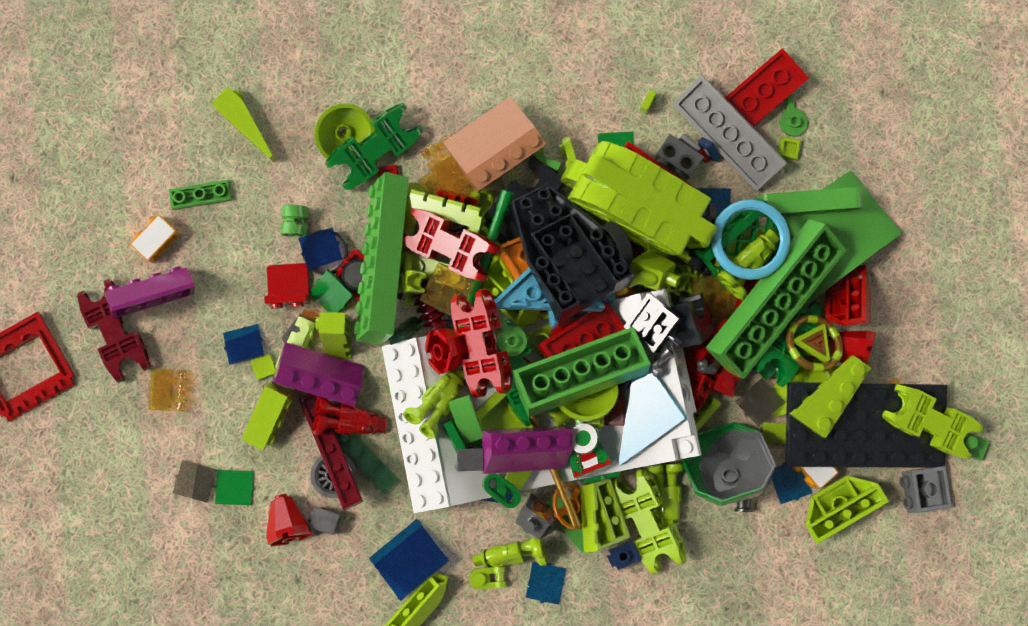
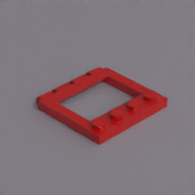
(17, 336)

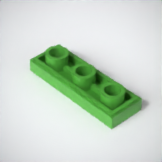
(212, 193)

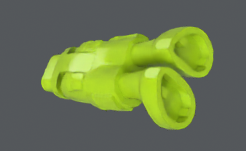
(752, 257)
(438, 399)
(671, 493)
(512, 553)

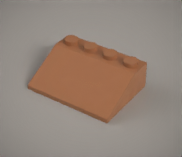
(494, 144)

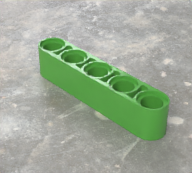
(815, 201)

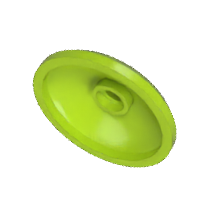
(338, 116)
(593, 406)

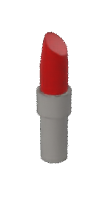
(694, 146)

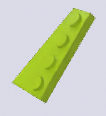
(828, 402)

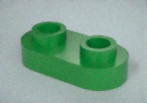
(501, 489)

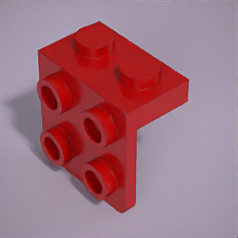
(287, 285)

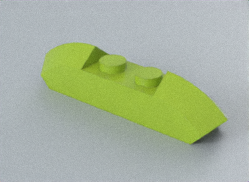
(421, 602)

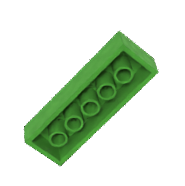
(581, 371)

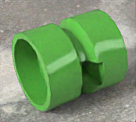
(294, 220)

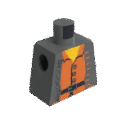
(537, 517)

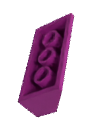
(149, 292)
(319, 374)
(526, 449)

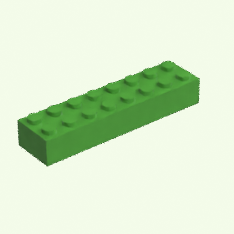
(381, 259)
(776, 299)

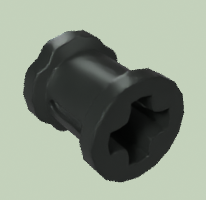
(744, 506)

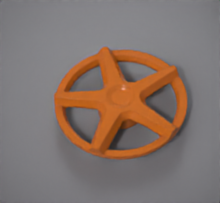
(576, 504)

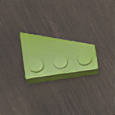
(268, 415)

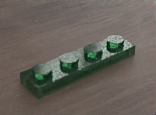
(368, 462)

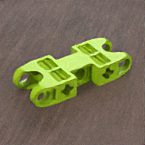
(947, 428)
(654, 535)

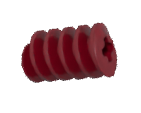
(430, 315)

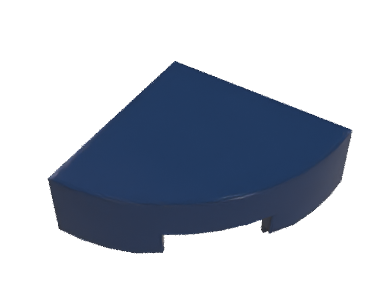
(711, 149)

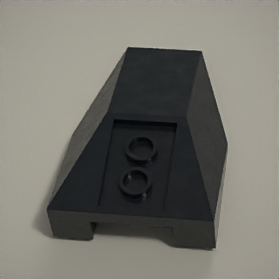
(568, 252)

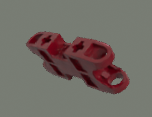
(118, 341)

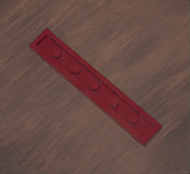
(333, 457)

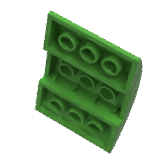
(859, 231)

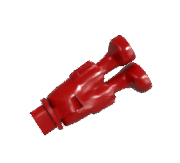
(350, 419)

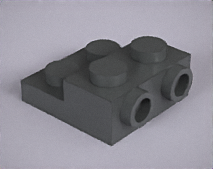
(925, 489)

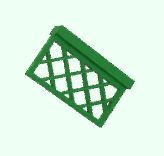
(733, 229)

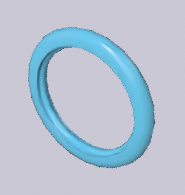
(784, 233)

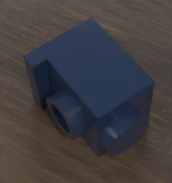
(627, 547)

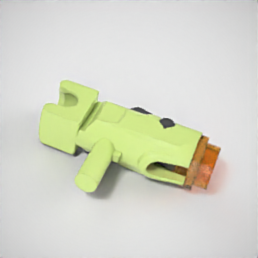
(301, 330)

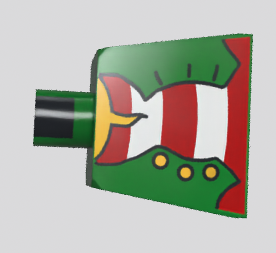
(586, 463)

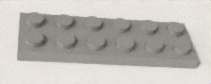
(729, 133)

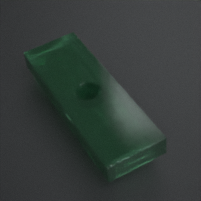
(406, 330)

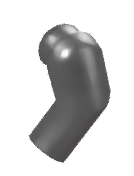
(658, 360)
(704, 367)

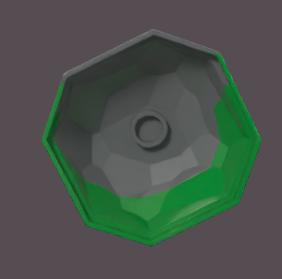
(732, 464)

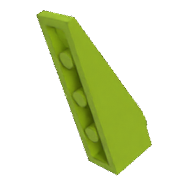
(234, 109)

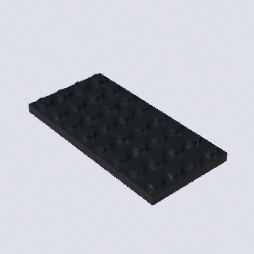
(861, 433)

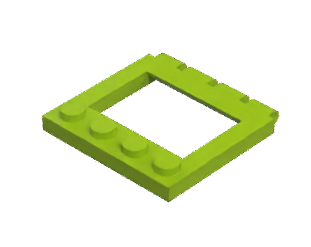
(452, 211)

